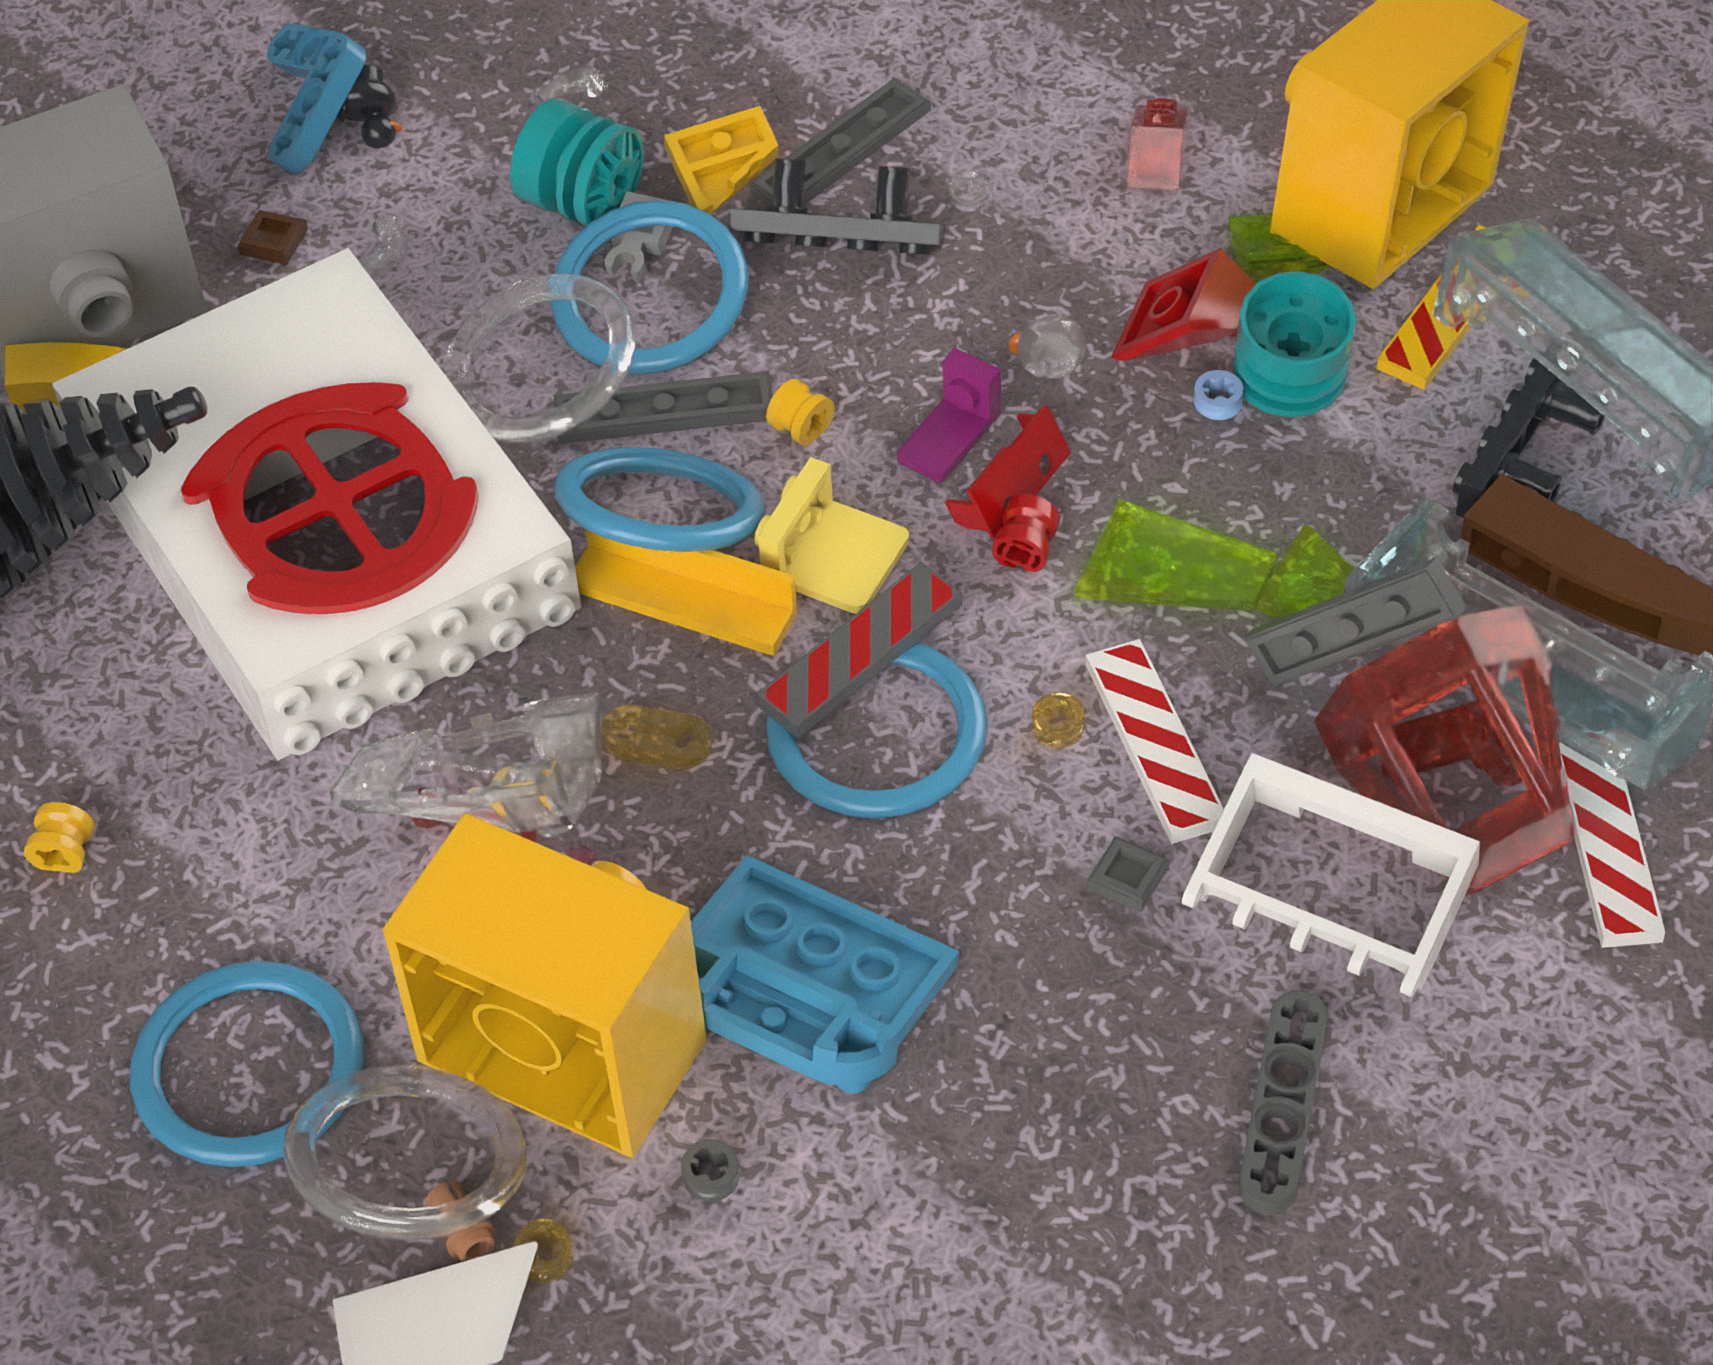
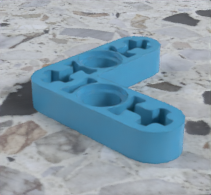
(330, 69)

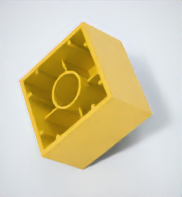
(1395, 130)
(549, 982)

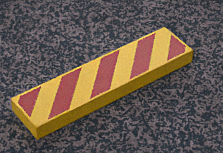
(1421, 343)

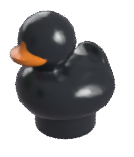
(371, 102)

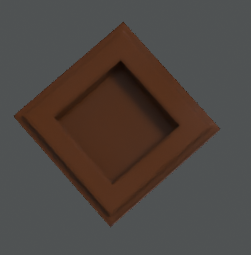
(272, 237)

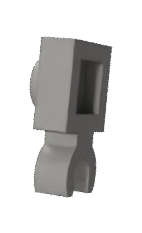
(635, 244)

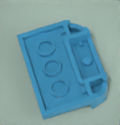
(812, 975)

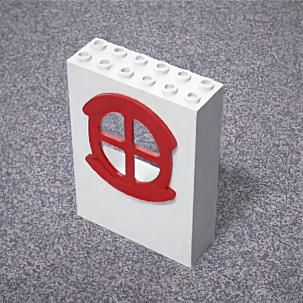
(287, 387)

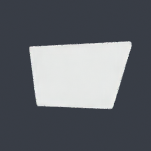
(437, 1316)

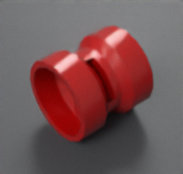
(1026, 532)

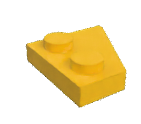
(721, 156)

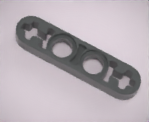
(1283, 1102)

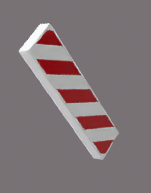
(1155, 740)
(1611, 854)

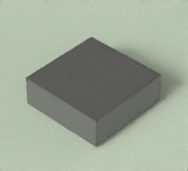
(1128, 874)

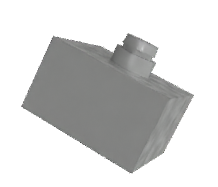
(90, 228)

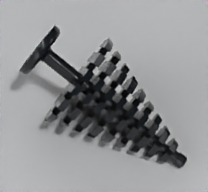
(68, 460)

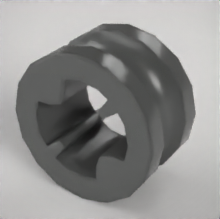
(701, 1186)

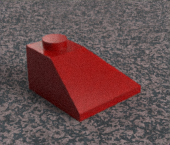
(1185, 308)

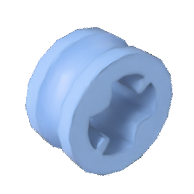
(1216, 382)

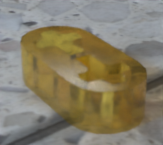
(656, 737)

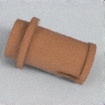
(460, 1243)

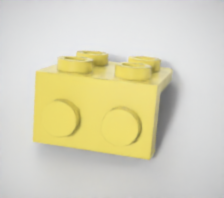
(828, 546)

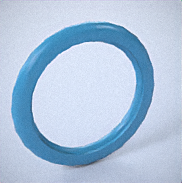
(646, 214)
(652, 535)
(909, 798)
(154, 1036)

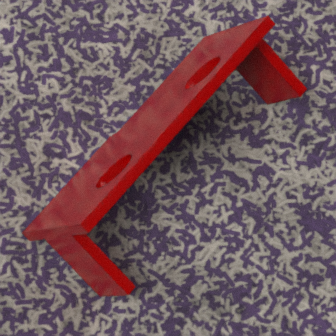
(1012, 473)

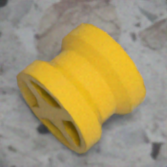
(800, 411)
(59, 837)

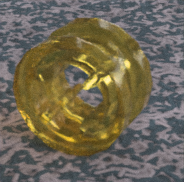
(1058, 704)
(563, 1251)

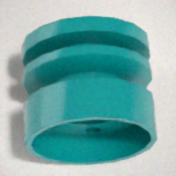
(575, 161)
(1294, 343)

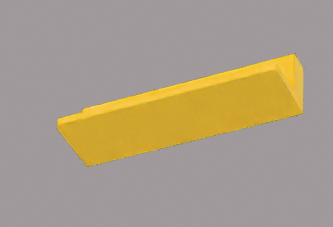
(692, 590)

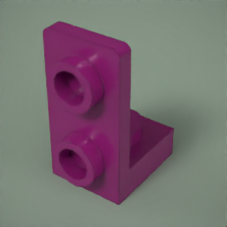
(959, 420)

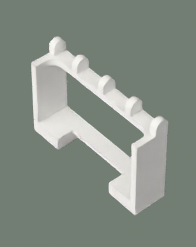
(1292, 793)

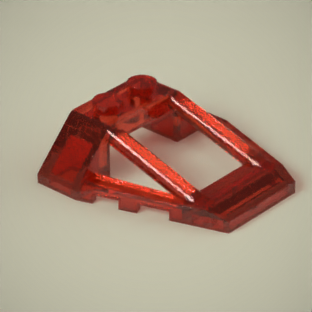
(1485, 653)

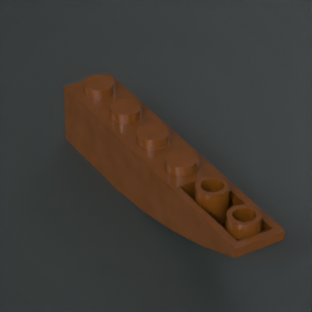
(1588, 567)

